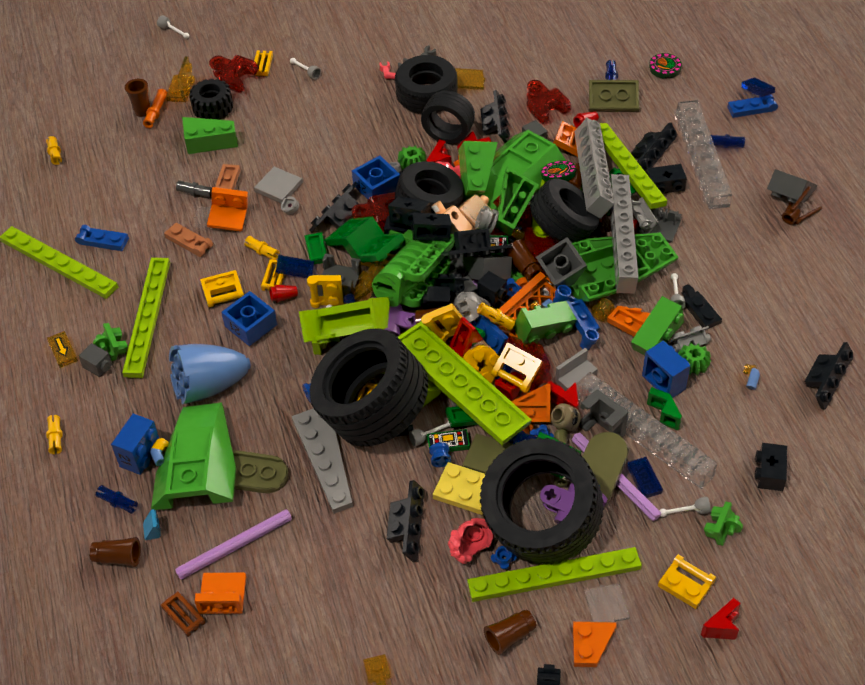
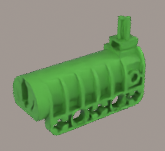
(411, 270)

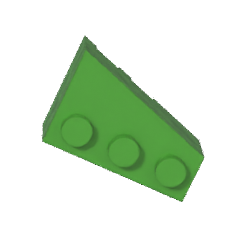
(208, 134)
(475, 166)
(514, 199)
(544, 322)
(659, 325)

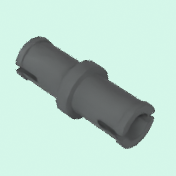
(194, 189)

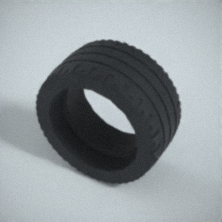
(454, 104)

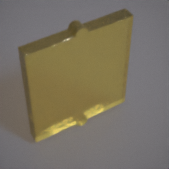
(470, 78)

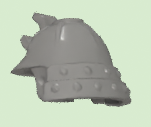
(468, 303)

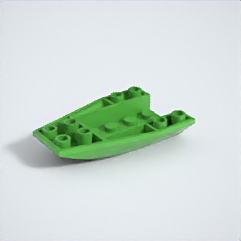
(524, 154)
(599, 277)
(197, 458)

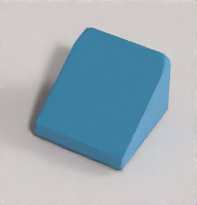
(151, 526)

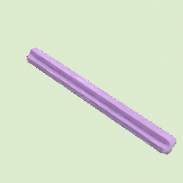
(625, 486)
(233, 544)

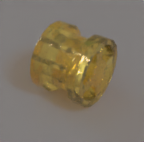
(602, 309)

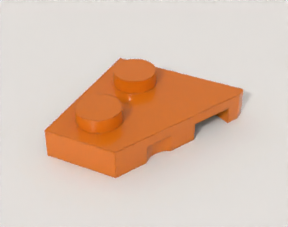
(566, 138)
(627, 319)
(536, 404)
(590, 642)

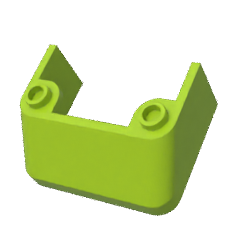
(344, 319)

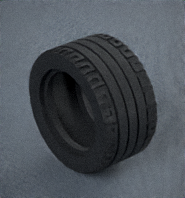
(388, 406)
(512, 470)

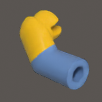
(156, 451)

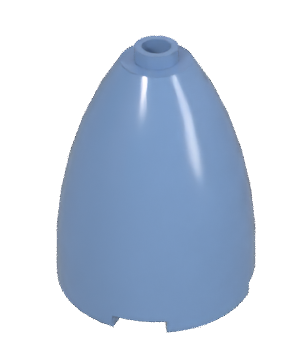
(204, 370)

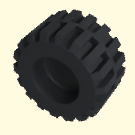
(211, 99)

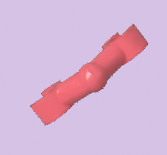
(385, 69)

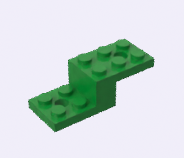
(365, 239)

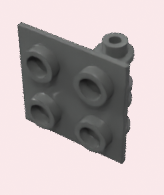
(667, 223)

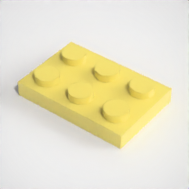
(460, 488)

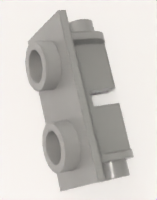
(644, 215)
(696, 335)

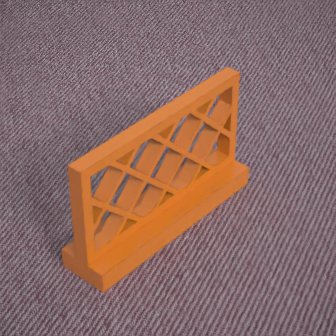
(523, 295)

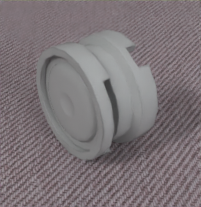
(486, 218)

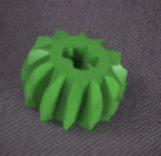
(411, 155)
(697, 357)

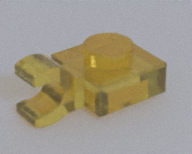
(377, 669)

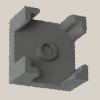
(349, 275)
(605, 413)

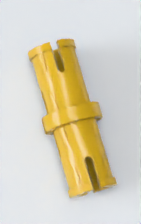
(54, 150)
(261, 248)
(496, 316)
(54, 434)

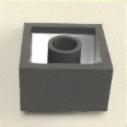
(789, 186)
(562, 263)
(479, 265)

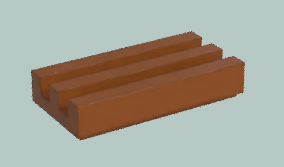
(192, 625)

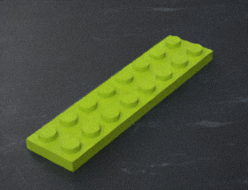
(465, 385)

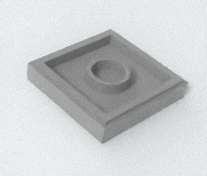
(278, 184)

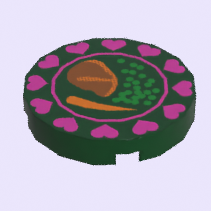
(665, 65)
(558, 170)

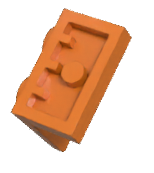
(228, 209)
(221, 593)

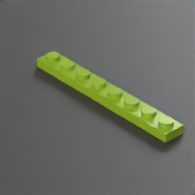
(629, 166)
(59, 262)
(146, 318)
(553, 574)

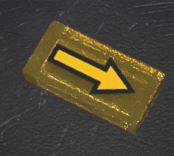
(62, 349)

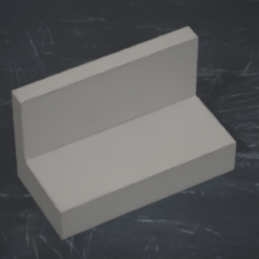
(574, 370)

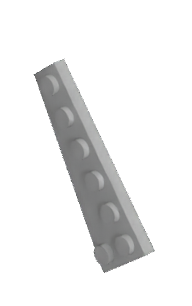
(325, 457)

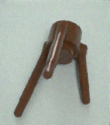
(792, 212)

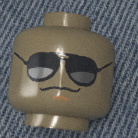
(565, 417)

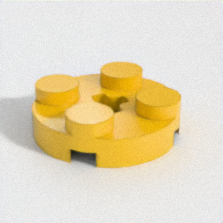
(480, 353)

